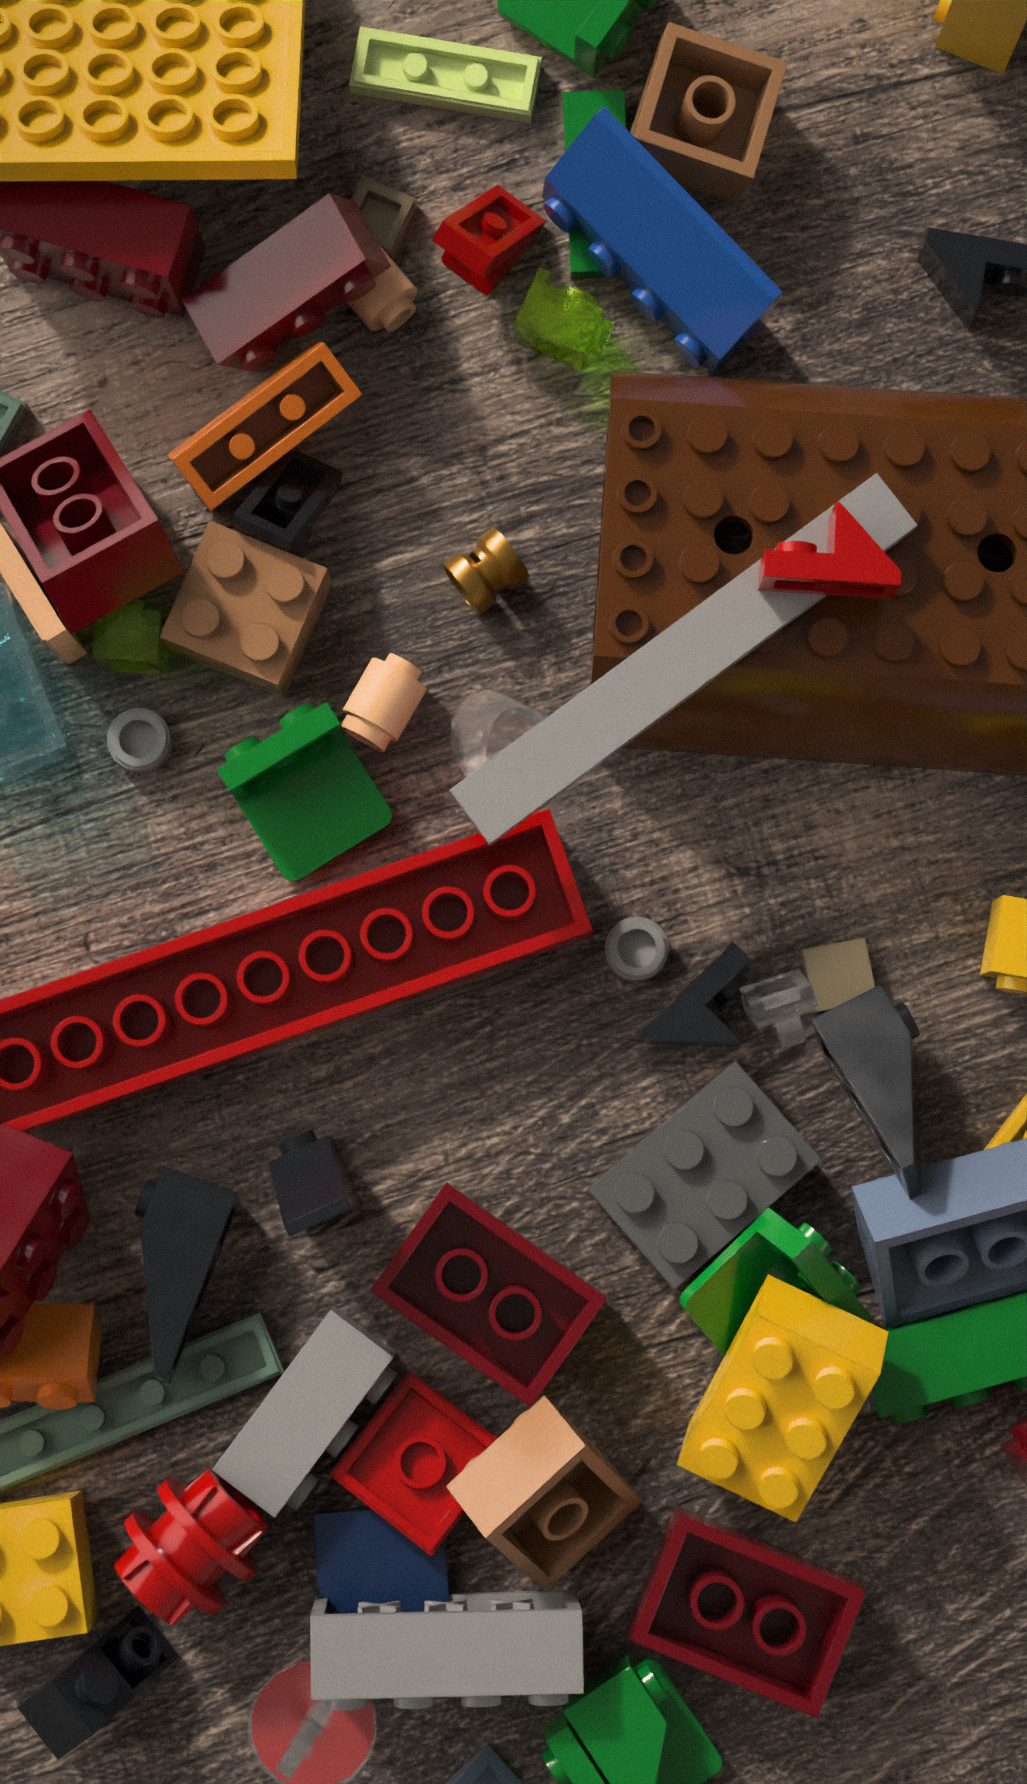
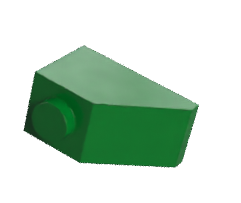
(622, 1721)

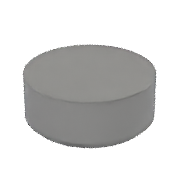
(139, 740)
(636, 949)

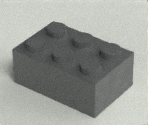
(704, 1174)

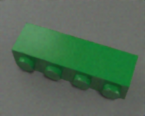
(952, 1358)

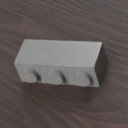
(307, 1414)

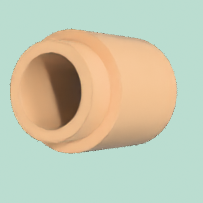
(388, 302)
(383, 701)

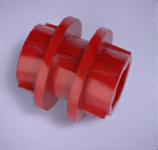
(190, 1546)

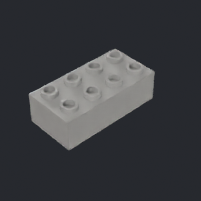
(458, 1648)

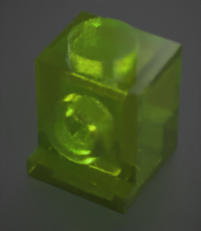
(561, 323)
(130, 640)

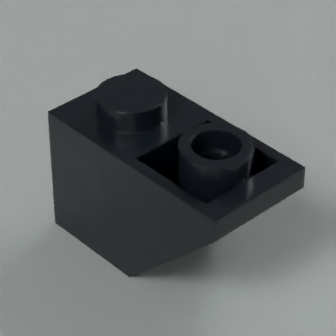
(98, 1683)

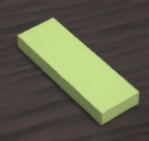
(445, 75)

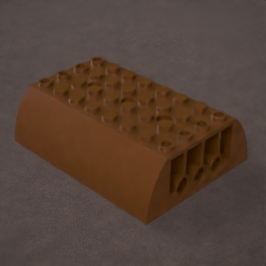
(853, 678)

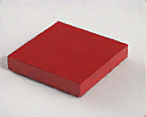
(408, 1460)

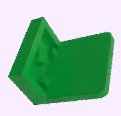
(577, 29)
(305, 791)
(770, 1246)
(686, 1752)

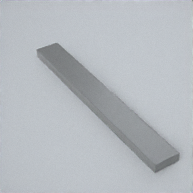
(656, 679)

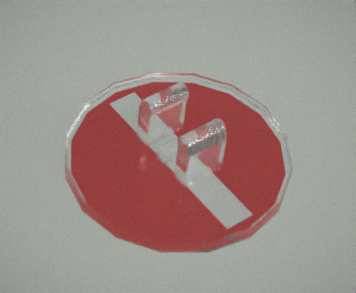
(301, 1738)

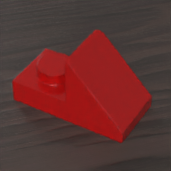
(487, 237)
(849, 568)

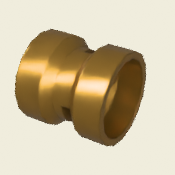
(486, 570)

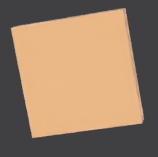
(35, 600)

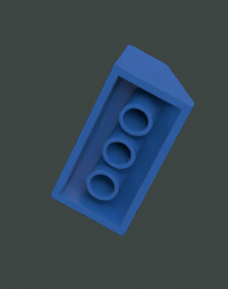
(659, 243)

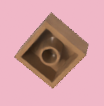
(707, 110)
(246, 609)
(543, 1494)

